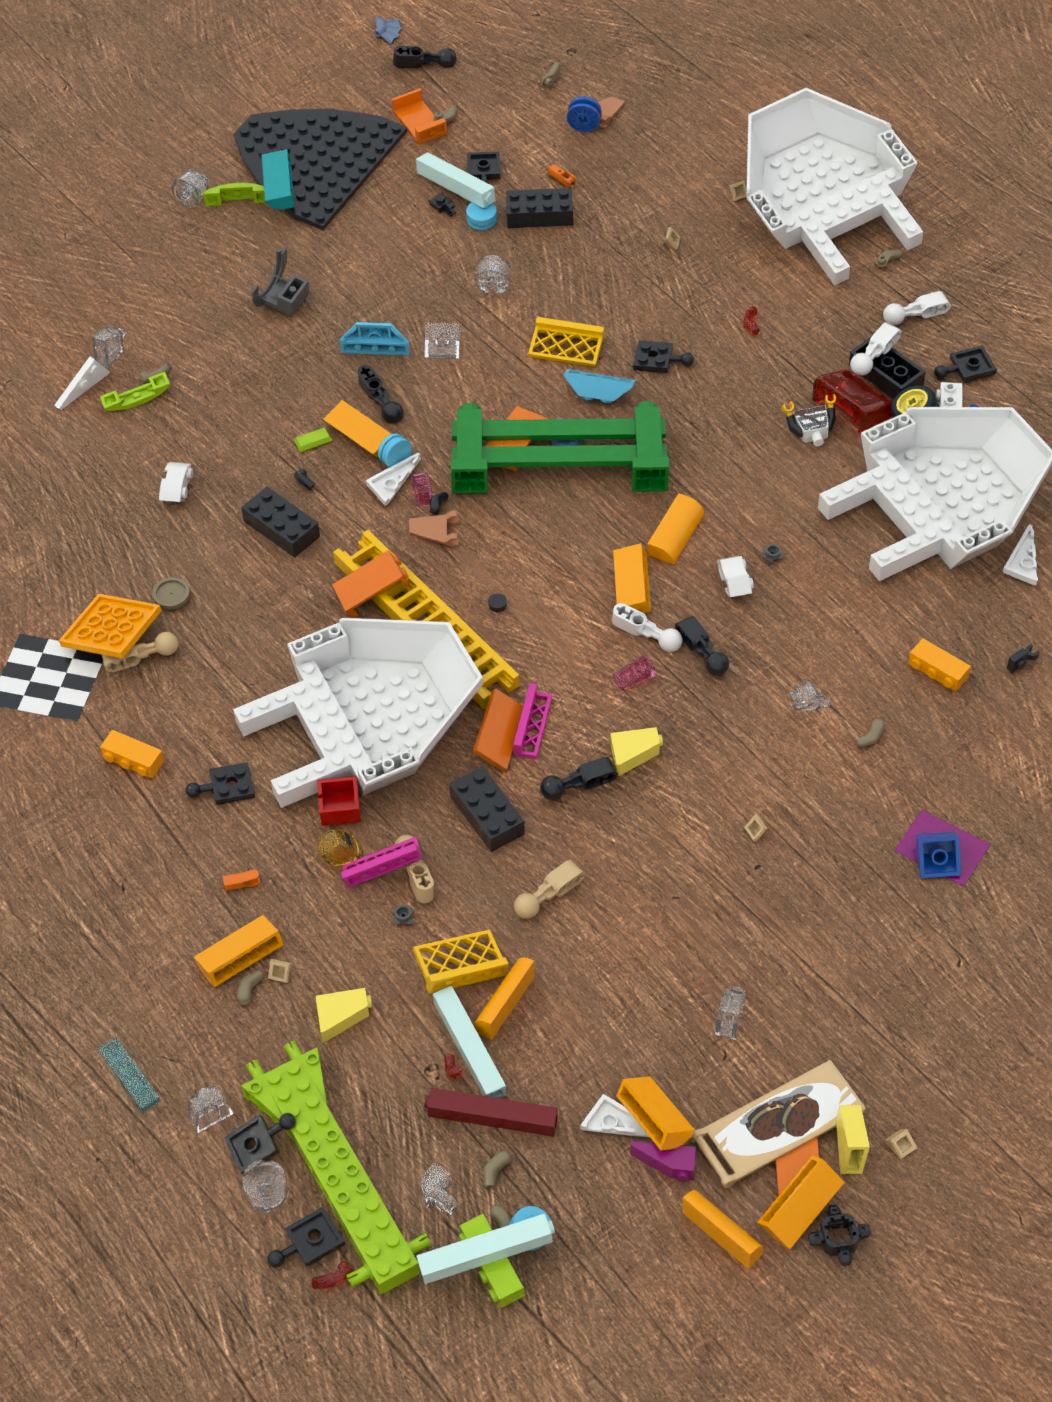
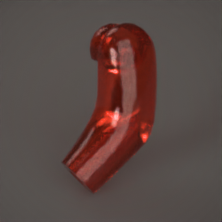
(749, 320)
(332, 1279)

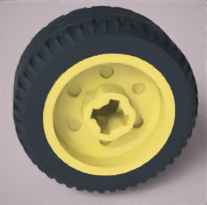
(913, 397)

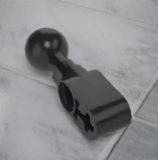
(415, 57)
(368, 379)
(697, 639)
(587, 775)

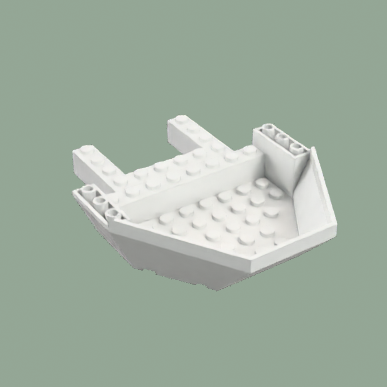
(825, 171)
(946, 481)
(369, 700)

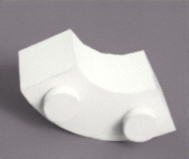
(176, 481)
(734, 573)

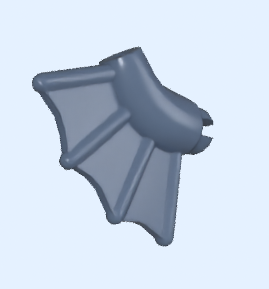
(387, 28)

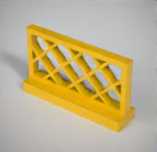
(569, 331)
(465, 973)

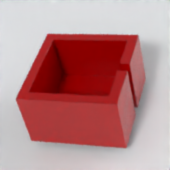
(339, 801)

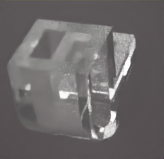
(433, 1188)

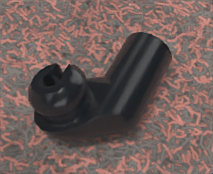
(301, 476)
(436, 502)

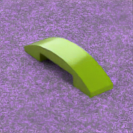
(234, 191)
(136, 396)

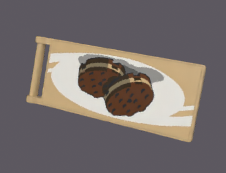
(777, 1122)

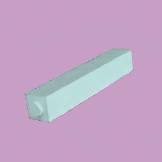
(455, 180)
(469, 1043)
(485, 1248)

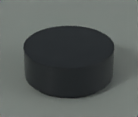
(497, 602)

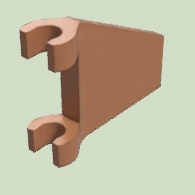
(609, 107)
(435, 528)

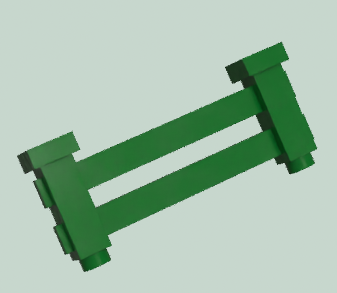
(646, 457)

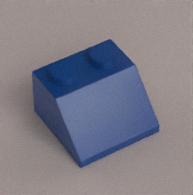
(938, 854)

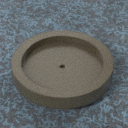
(171, 593)

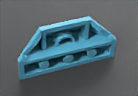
(374, 339)
(598, 386)

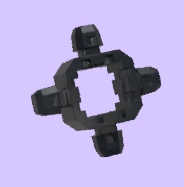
(843, 1249)

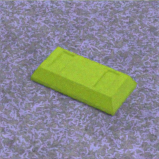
(313, 439)

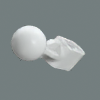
(925, 306)
(879, 343)
(669, 639)

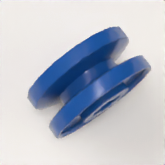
(584, 114)

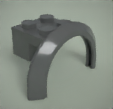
(280, 293)

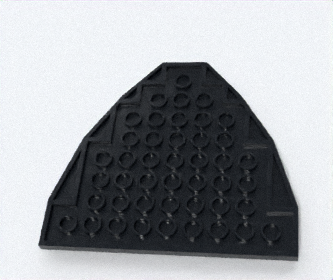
(328, 154)

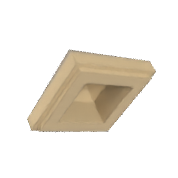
(738, 190)
(672, 238)
(755, 828)
(279, 970)

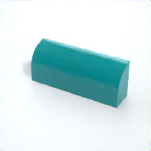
(278, 180)

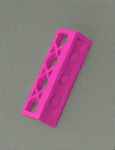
(525, 720)
(381, 862)

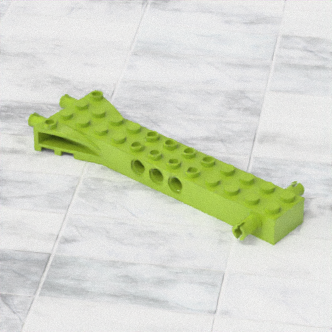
(300, 1090)

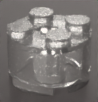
(190, 188)
(493, 274)
(265, 1185)

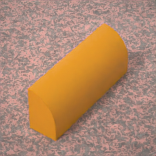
(357, 427)
(675, 529)
(632, 577)
(238, 950)
(505, 998)
(655, 1112)
(801, 1202)
(721, 1228)

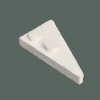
(87, 377)
(389, 481)
(1022, 560)
(612, 1118)

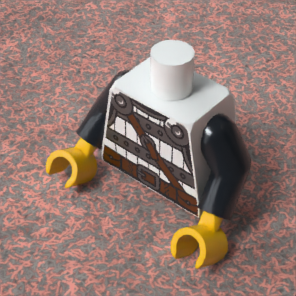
(811, 423)

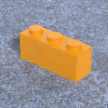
(939, 665)
(132, 754)

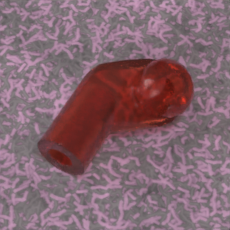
(450, 1068)

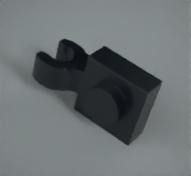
(442, 203)
(1020, 658)

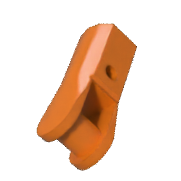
(561, 175)
(241, 880)

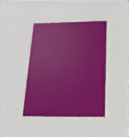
(971, 847)

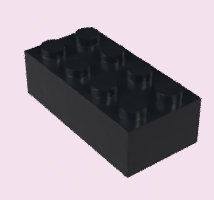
(539, 208)
(891, 371)
(280, 522)
(487, 809)

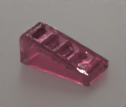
(421, 490)
(632, 668)

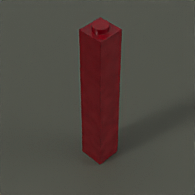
(491, 1112)

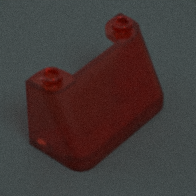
(854, 396)

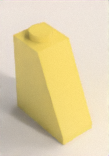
(634, 748)
(341, 1011)
(852, 1139)

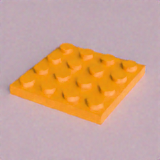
(110, 626)

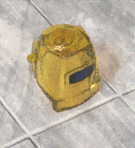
(339, 847)

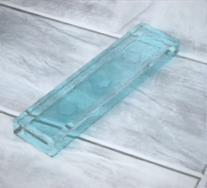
(129, 1074)

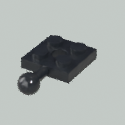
(491, 159)
(663, 354)
(967, 371)
(222, 792)
(257, 1130)
(309, 1250)

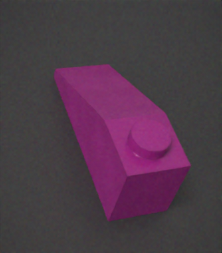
(675, 1163)

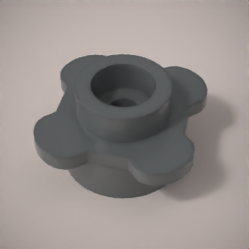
(772, 553)
(403, 910)

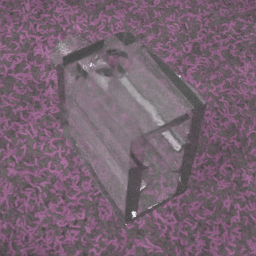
(108, 345)
(732, 1004)
(207, 1108)

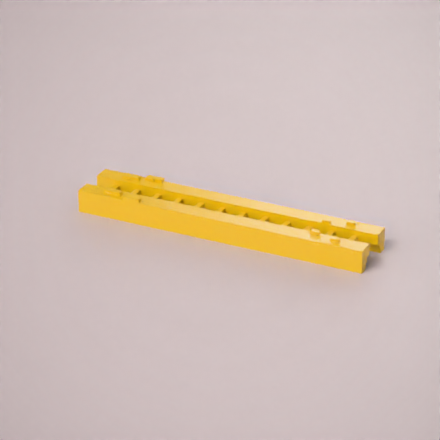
(437, 611)

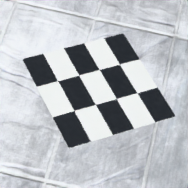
(48, 678)

